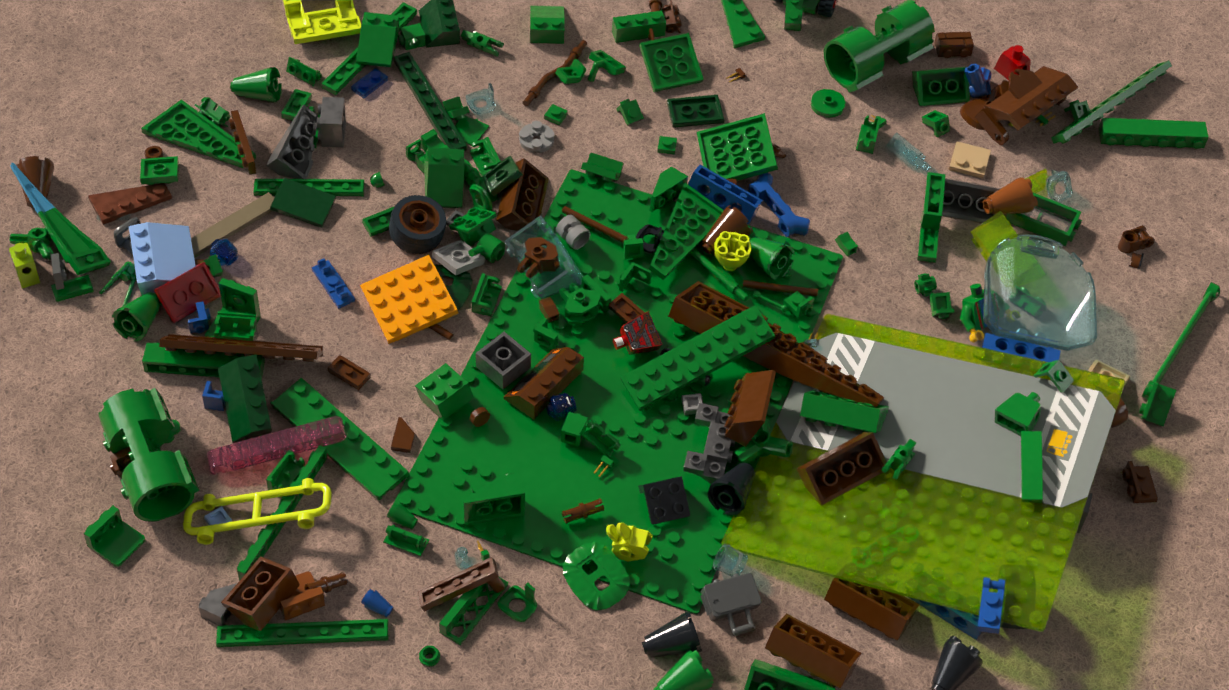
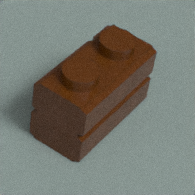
(954, 44)

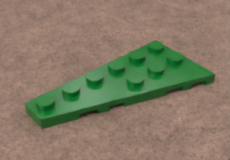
(193, 131)
(685, 230)

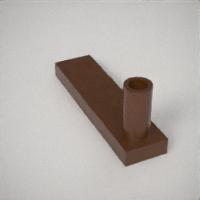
(460, 583)

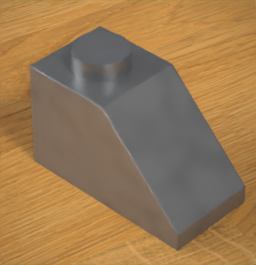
(212, 608)

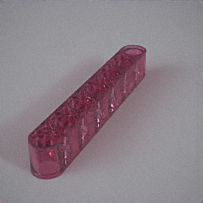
(276, 445)

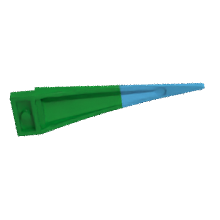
(72, 243)

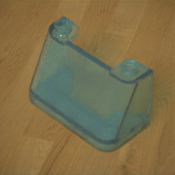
(547, 282)

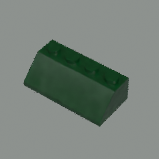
(244, 399)

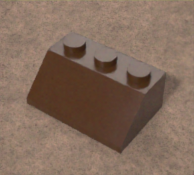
(259, 593)

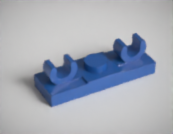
(333, 283)

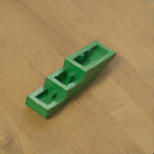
(1031, 467)

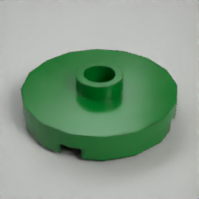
(827, 103)

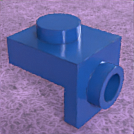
(200, 324)

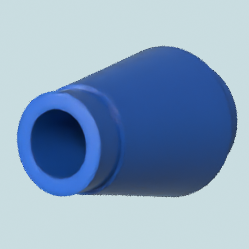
(377, 603)

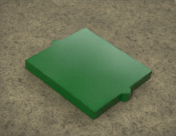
(471, 129)

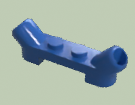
(788, 222)

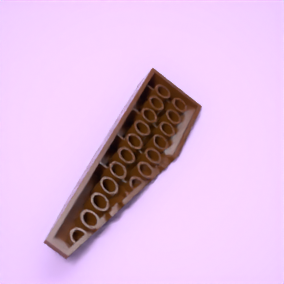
(704, 308)

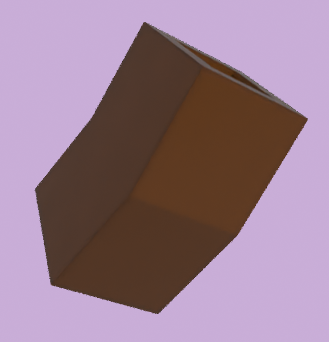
(549, 309)

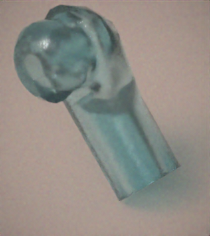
(461, 558)

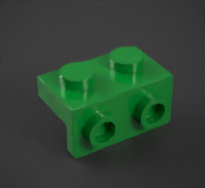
(603, 166)

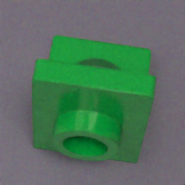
(631, 272)
(1057, 374)

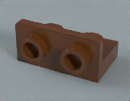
(1139, 483)

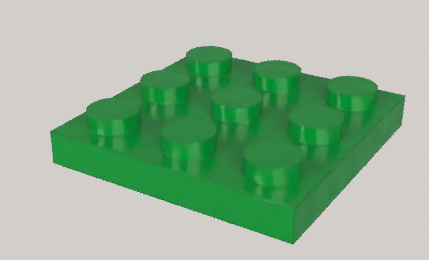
(671, 62)

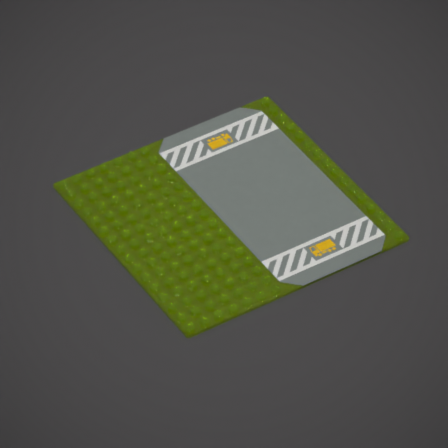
(959, 498)

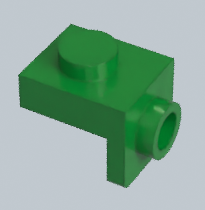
(571, 74)
(455, 109)
(630, 111)
(941, 305)

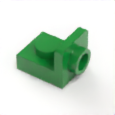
(1078, 108)
(938, 121)
(799, 304)
(544, 335)

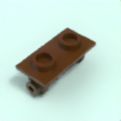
(671, 16)

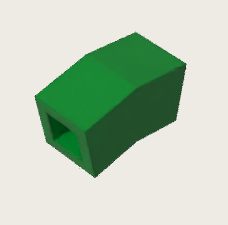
(846, 244)

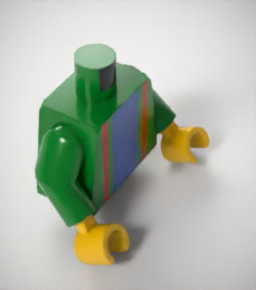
(973, 313)

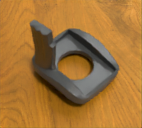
(125, 242)

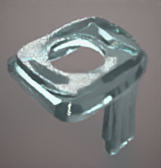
(485, 94)
(1053, 180)

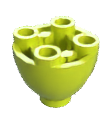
(732, 249)

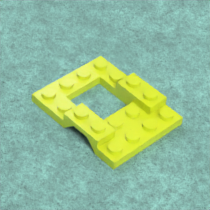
(322, 23)

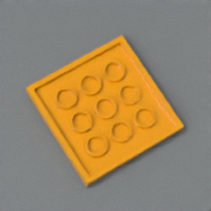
(409, 299)

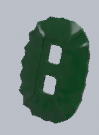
(461, 285)

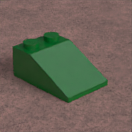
(547, 24)
(377, 39)
(444, 176)
(496, 500)

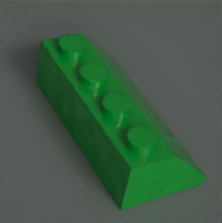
(842, 411)
(771, 677)

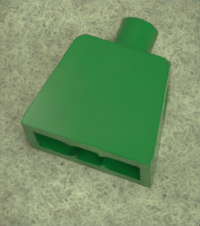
(1019, 412)

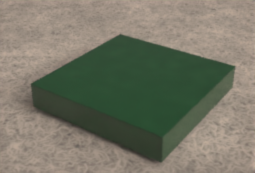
(502, 176)

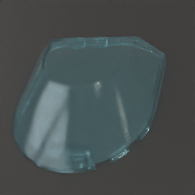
(1039, 294)

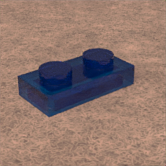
(369, 83)

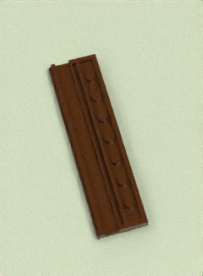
(230, 347)

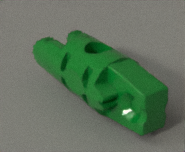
(481, 42)
(472, 176)
(900, 459)

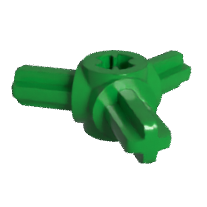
(37, 239)

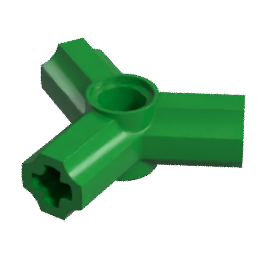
(763, 445)

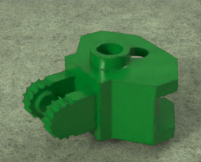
(579, 303)

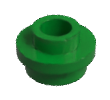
(429, 650)

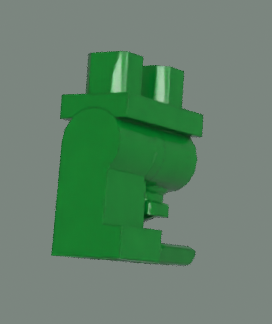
(427, 140)

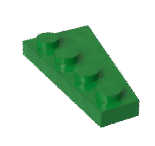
(741, 24)

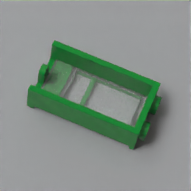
(1049, 220)

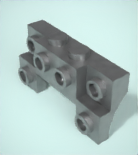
(717, 449)

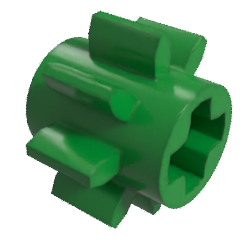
(925, 284)

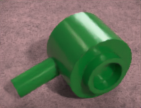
(489, 247)

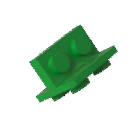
(474, 225)

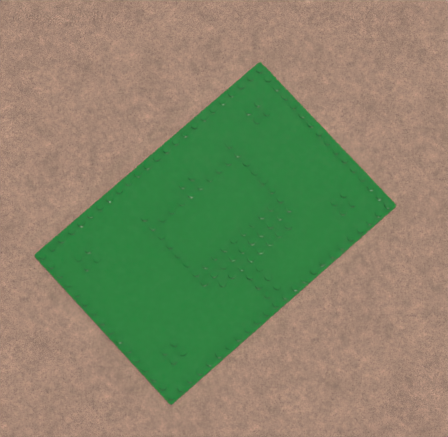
(653, 441)

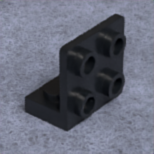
(665, 500)

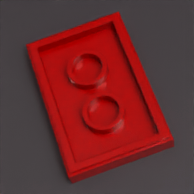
(184, 291)

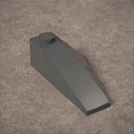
(295, 149)

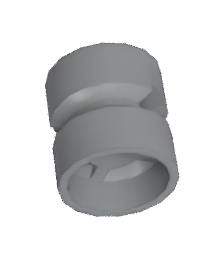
(573, 232)

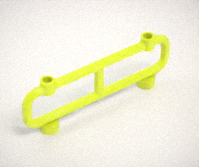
(305, 518)

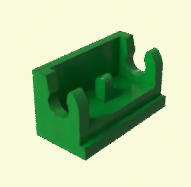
(868, 135)
(484, 156)
(486, 295)
(235, 326)
(285, 472)

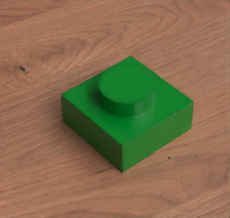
(555, 114)
(667, 145)

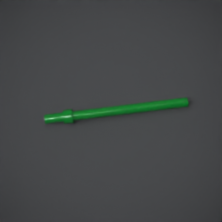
(732, 286)

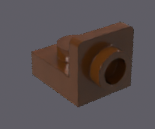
(120, 461)

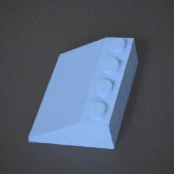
(160, 253)

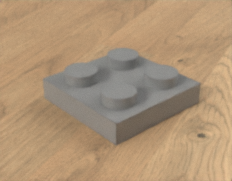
(456, 257)

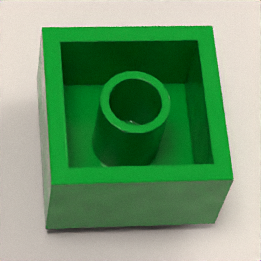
(444, 391)

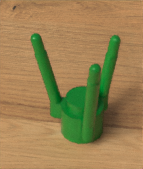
(126, 273)

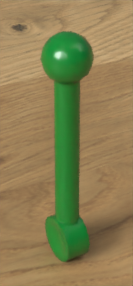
(757, 295)

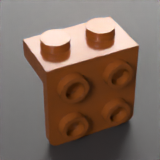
(302, 600)

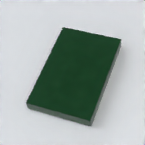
(695, 111)
(303, 202)

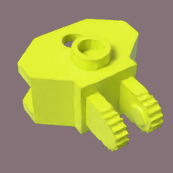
(629, 541)

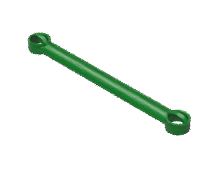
(1209, 296)

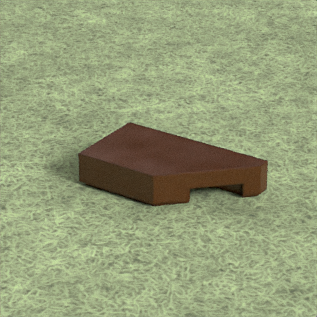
(403, 437)

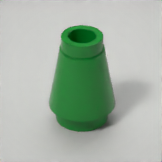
(400, 515)

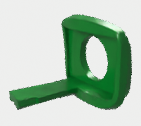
(481, 198)
(526, 595)

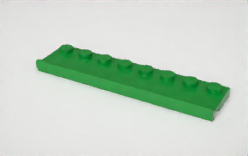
(356, 454)

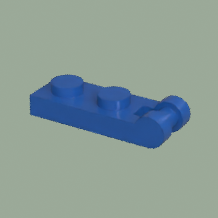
(991, 606)

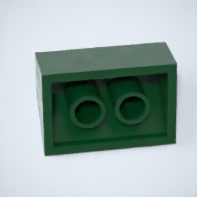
(439, 23)

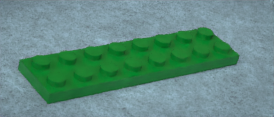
(697, 357)

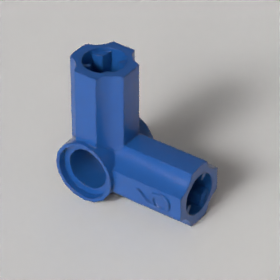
(979, 80)

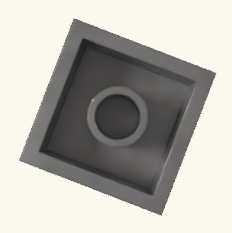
(331, 122)
(503, 360)

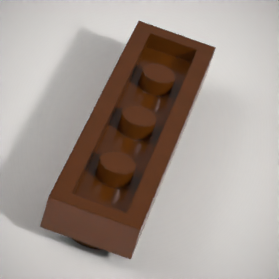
(243, 147)

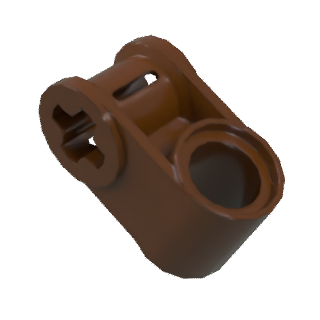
(1135, 240)

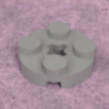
(536, 129)

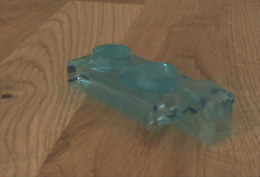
(907, 152)

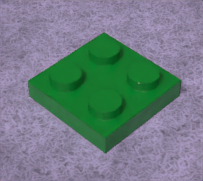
(159, 170)

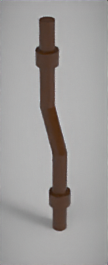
(534, 92)

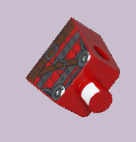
(638, 336)

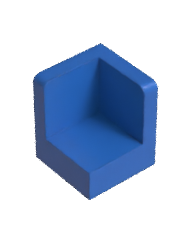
(213, 398)

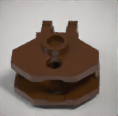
(538, 257)

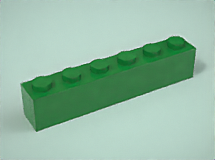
(1153, 133)
(179, 362)

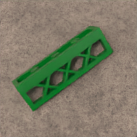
(464, 605)

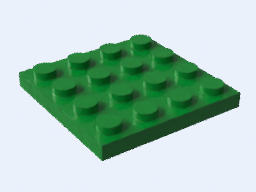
(738, 148)

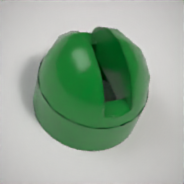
(376, 180)

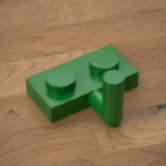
(604, 60)

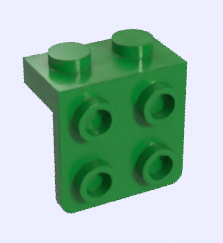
(113, 537)

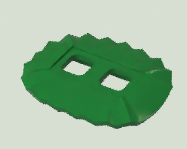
(583, 584)

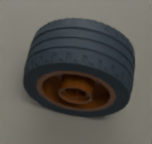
(417, 224)

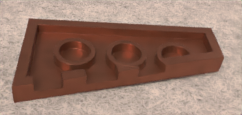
(128, 201)

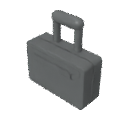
(730, 598)

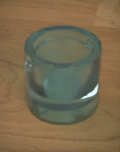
(730, 560)

